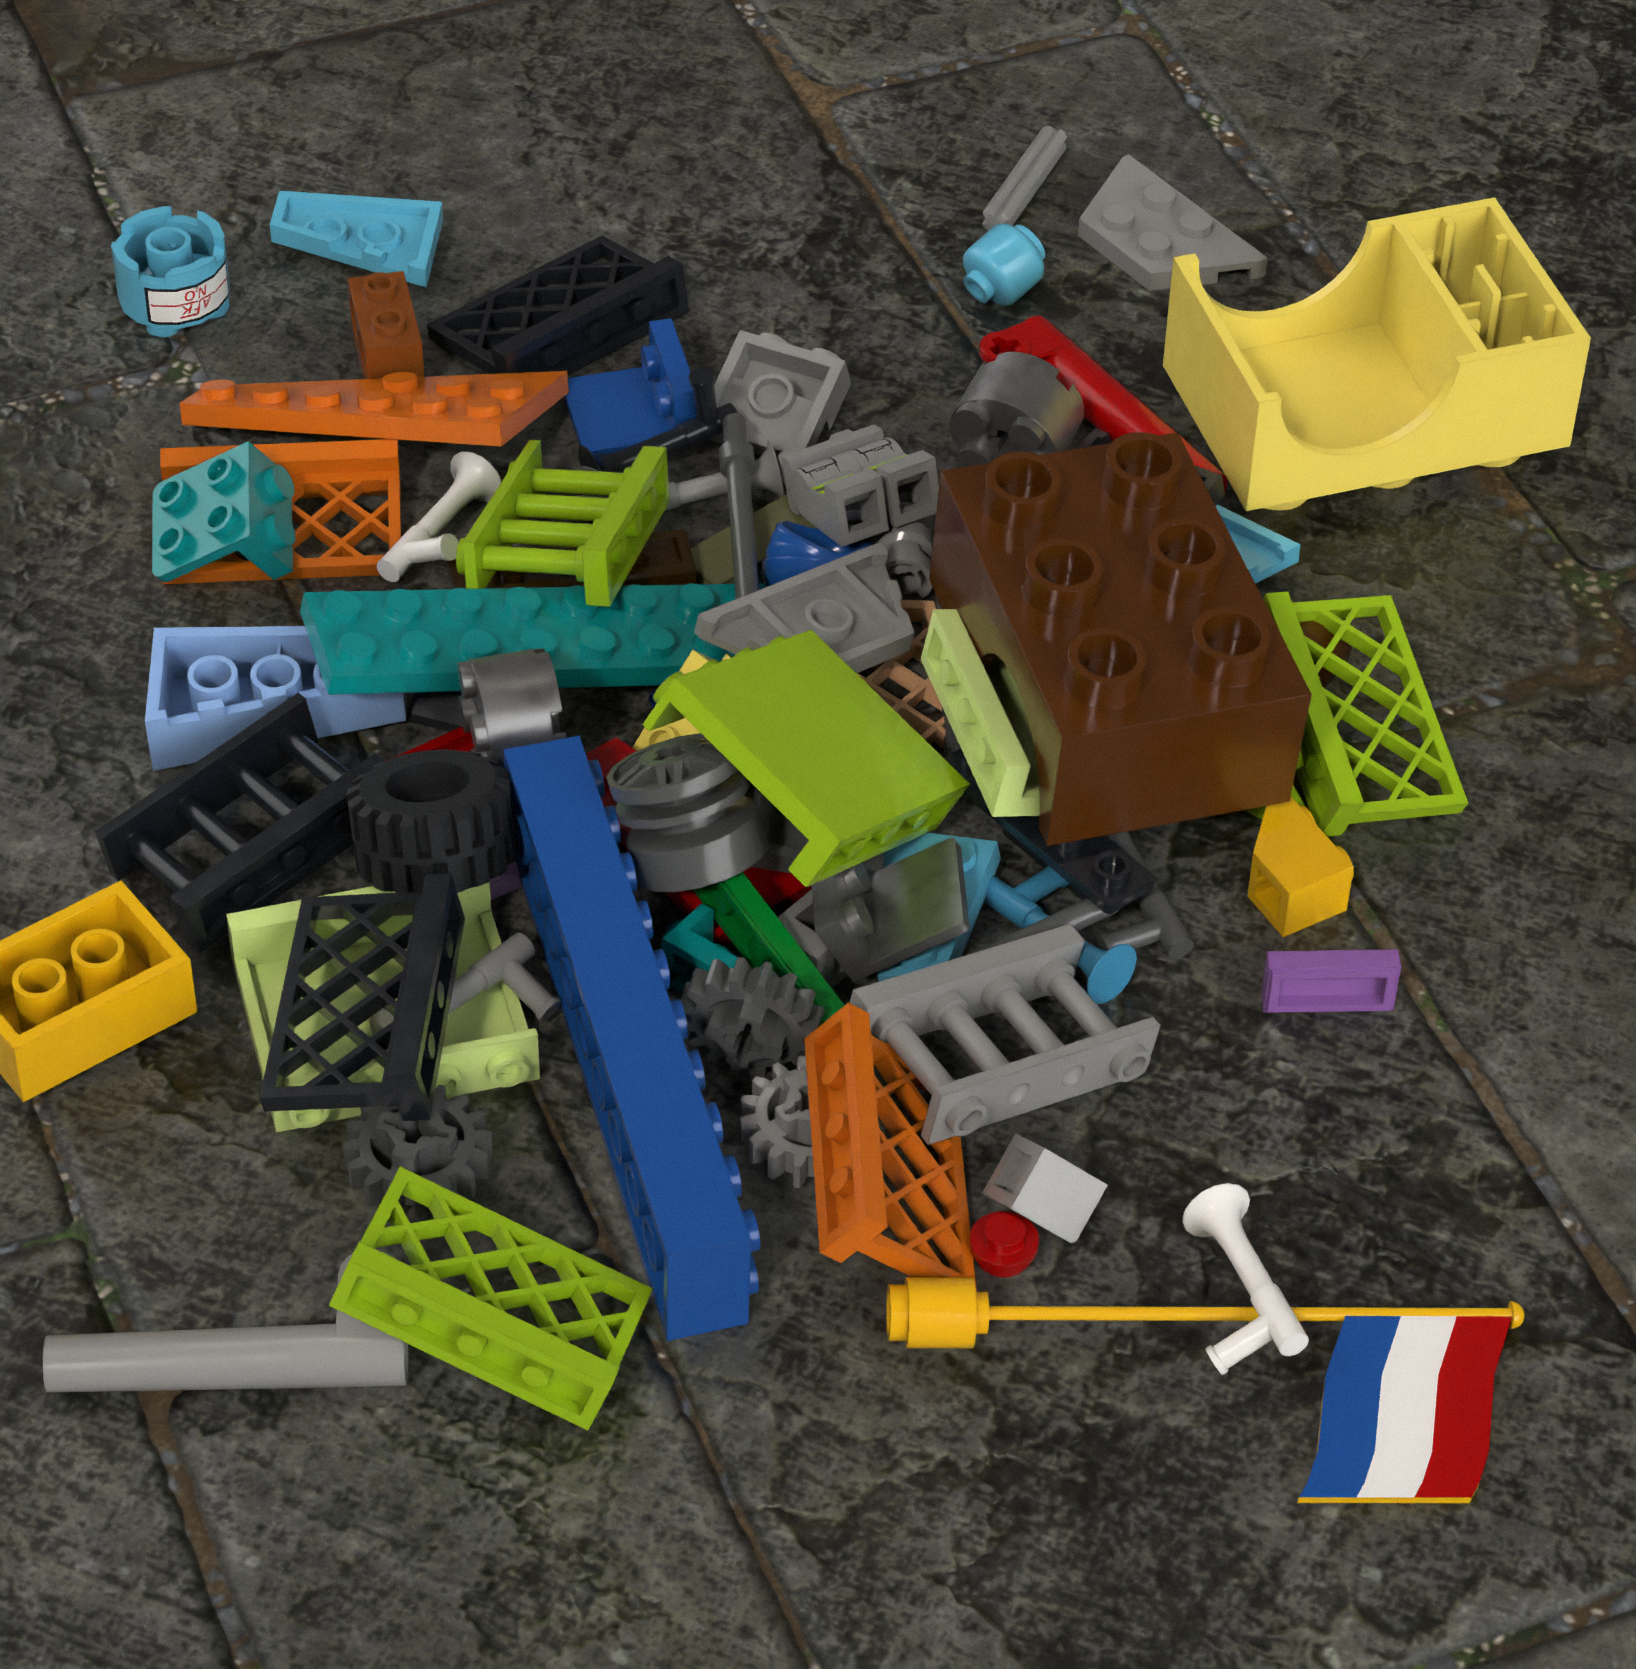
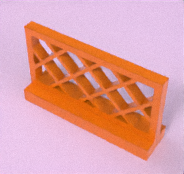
(318, 469)
(853, 1152)

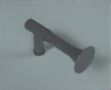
(1161, 922)

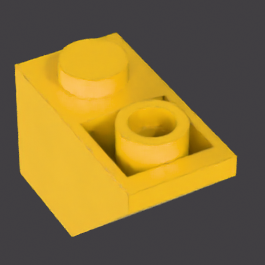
(1297, 870)

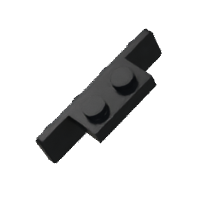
(1092, 866)

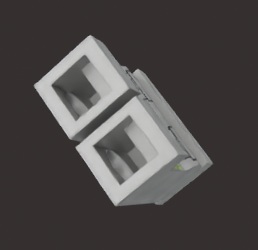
(859, 479)

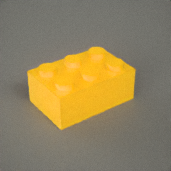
(87, 989)

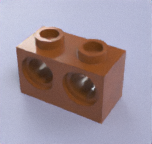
(384, 325)

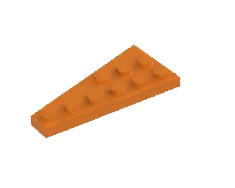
(398, 406)

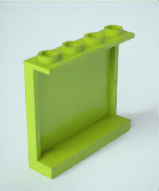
(816, 749)

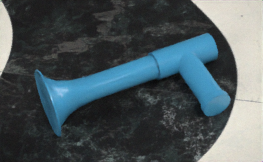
(1106, 969)

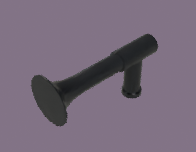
(687, 434)

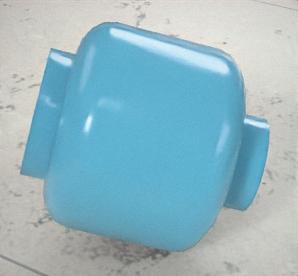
(1003, 264)

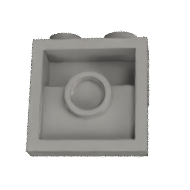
(781, 390)

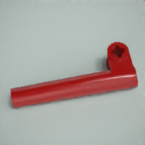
(1105, 400)

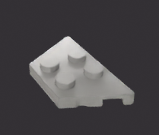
(1147, 222)
(842, 601)

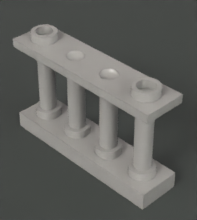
(1003, 982)

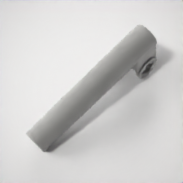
(228, 1358)

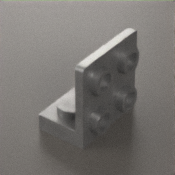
(893, 912)

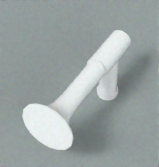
(472, 480)
(1219, 1214)

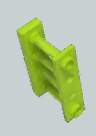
(604, 548)

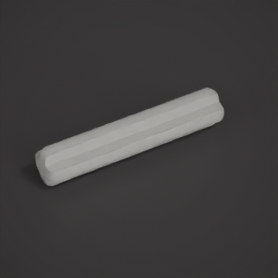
(1025, 178)

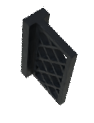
(571, 336)
(419, 1013)

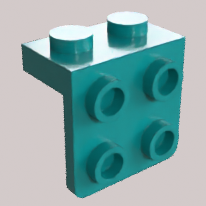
(222, 508)

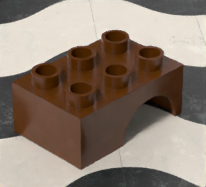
(1126, 631)

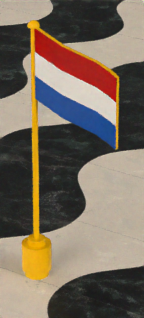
(1399, 1398)

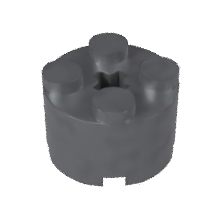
(1015, 408)
(509, 701)

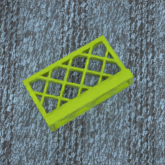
(1327, 760)
(476, 1330)

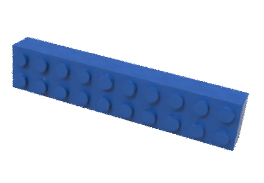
(631, 1043)

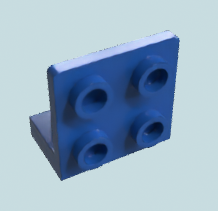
(634, 403)

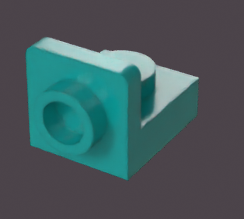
(690, 946)

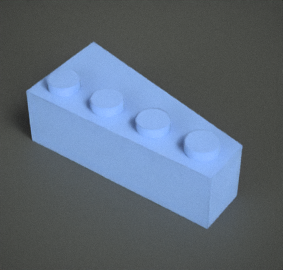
(223, 679)

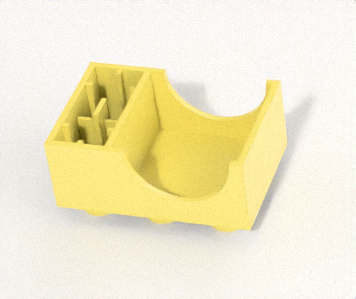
(1405, 366)

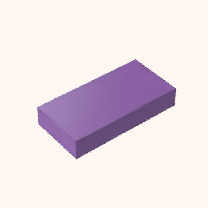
(1330, 980)

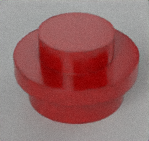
(1003, 1243)

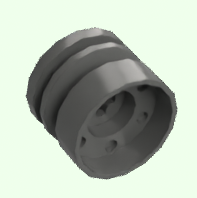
(686, 815)

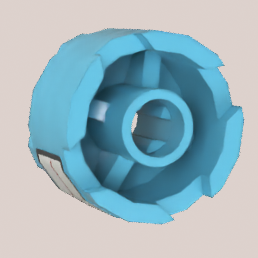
(171, 270)

